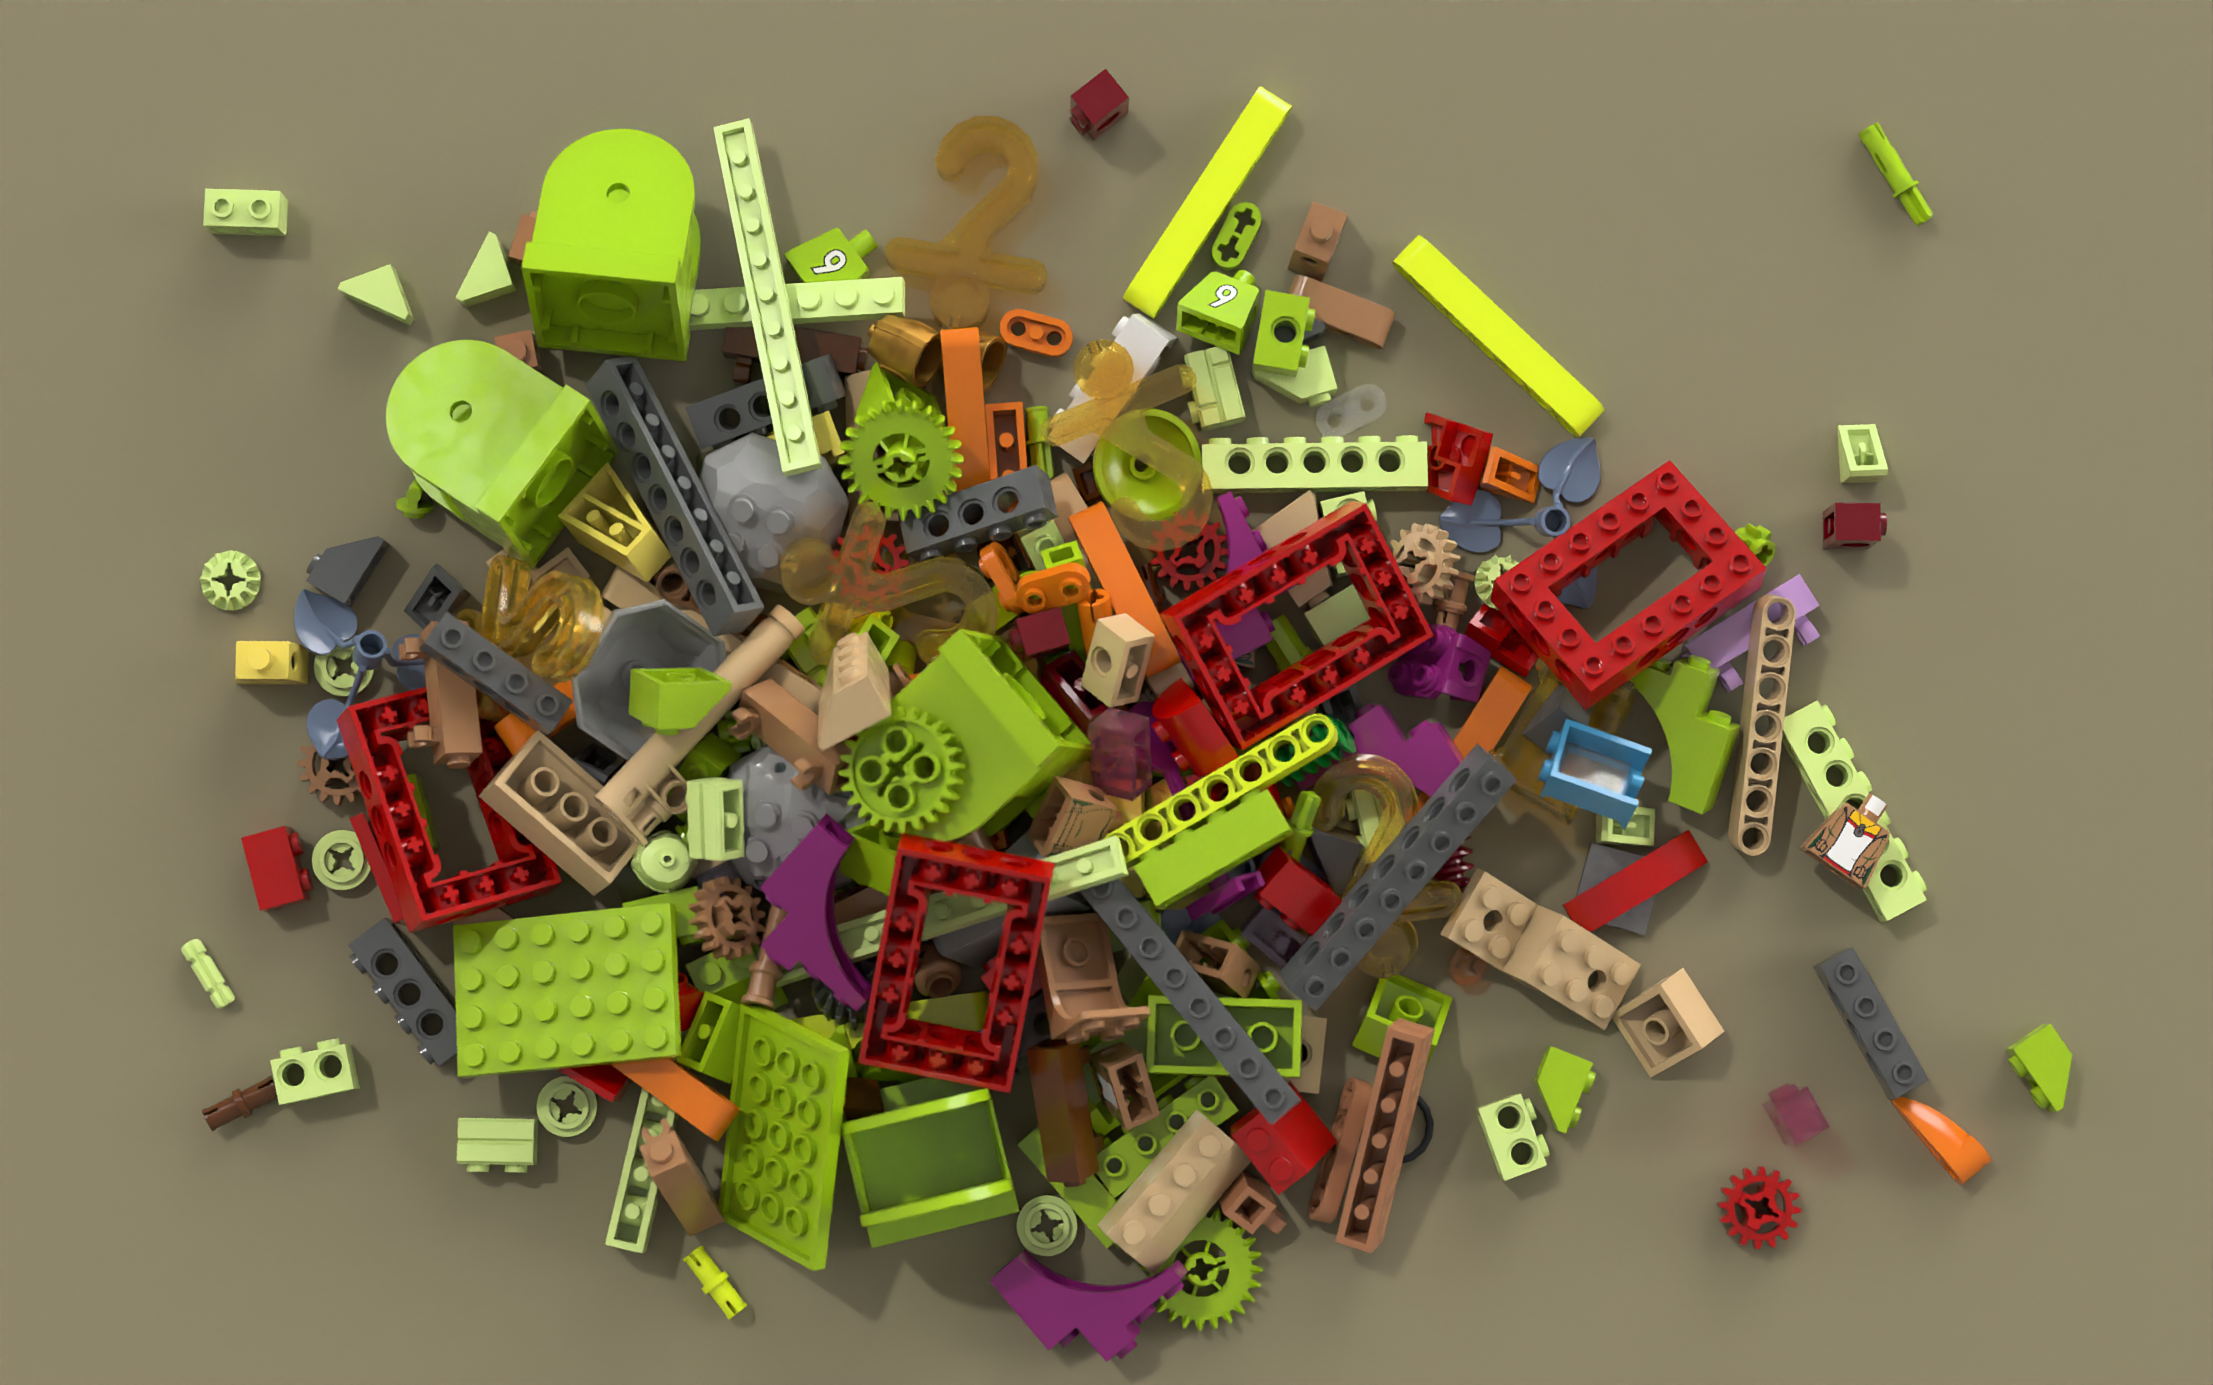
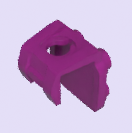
(1434, 665)

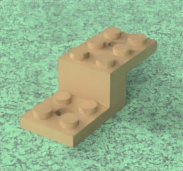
(1540, 949)

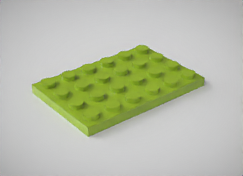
(567, 990)
(785, 1136)

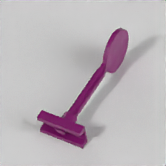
(1223, 889)

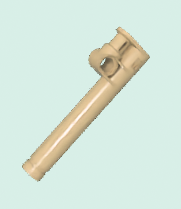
(640, 788)

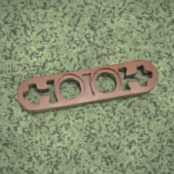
(1339, 1159)

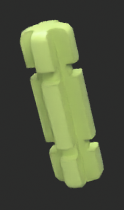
(207, 973)

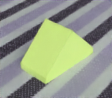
(488, 275)
(379, 291)
(1860, 454)
(1638, 832)

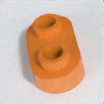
(1038, 329)
(998, 565)
(1051, 588)

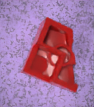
(1455, 458)
(1501, 638)

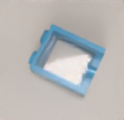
(1594, 771)

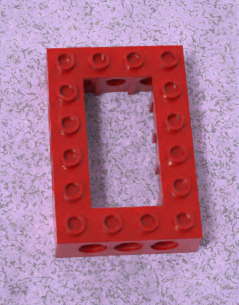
(1392, 630)
(1593, 669)
(371, 740)
(936, 1049)

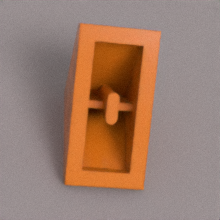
(1509, 476)

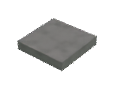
(1601, 864)

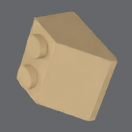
(1667, 1022)

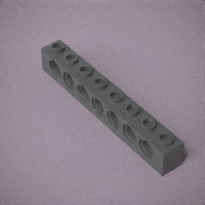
(674, 496)
(1397, 877)
(1193, 999)

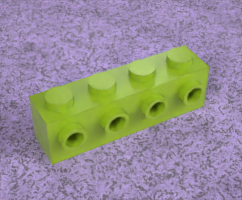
(1212, 849)
(1130, 1154)

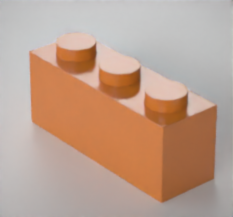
(1006, 440)

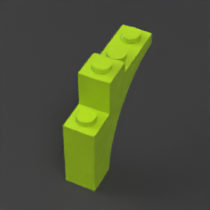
(1696, 739)

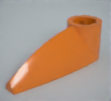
(1951, 1146)

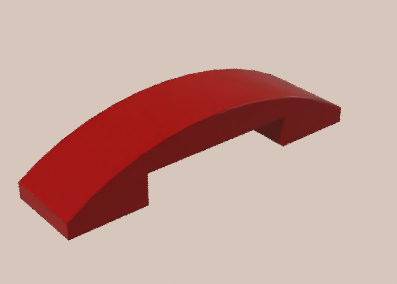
(1636, 882)

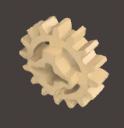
(1426, 564)

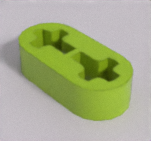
(1228, 232)

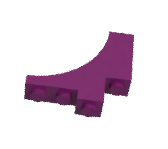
(1242, 546)
(1425, 757)
(809, 931)
(1102, 1313)

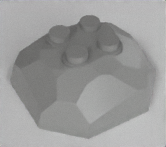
(766, 509)
(630, 639)

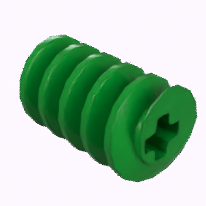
(1344, 743)

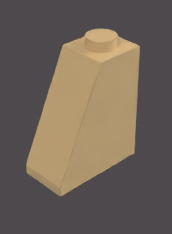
(1288, 522)

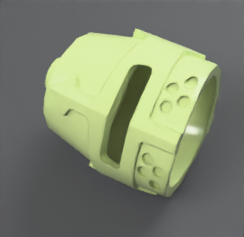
(664, 862)

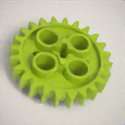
(925, 793)

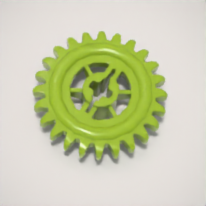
(867, 469)
(1239, 1279)

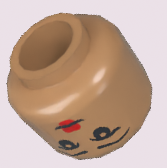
(936, 974)

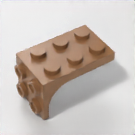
(1082, 980)

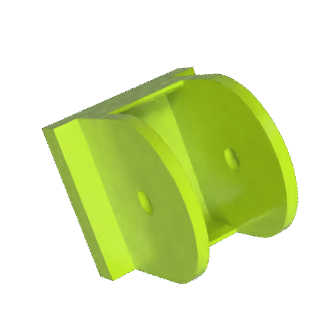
(615, 248)
(496, 442)
(1007, 729)
(929, 1161)

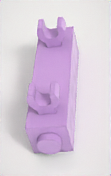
(1732, 635)

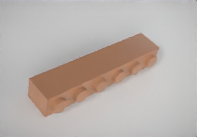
(1385, 1135)

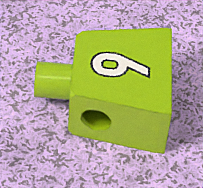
(832, 257)
(1220, 310)

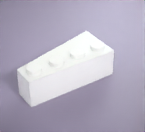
(1144, 343)

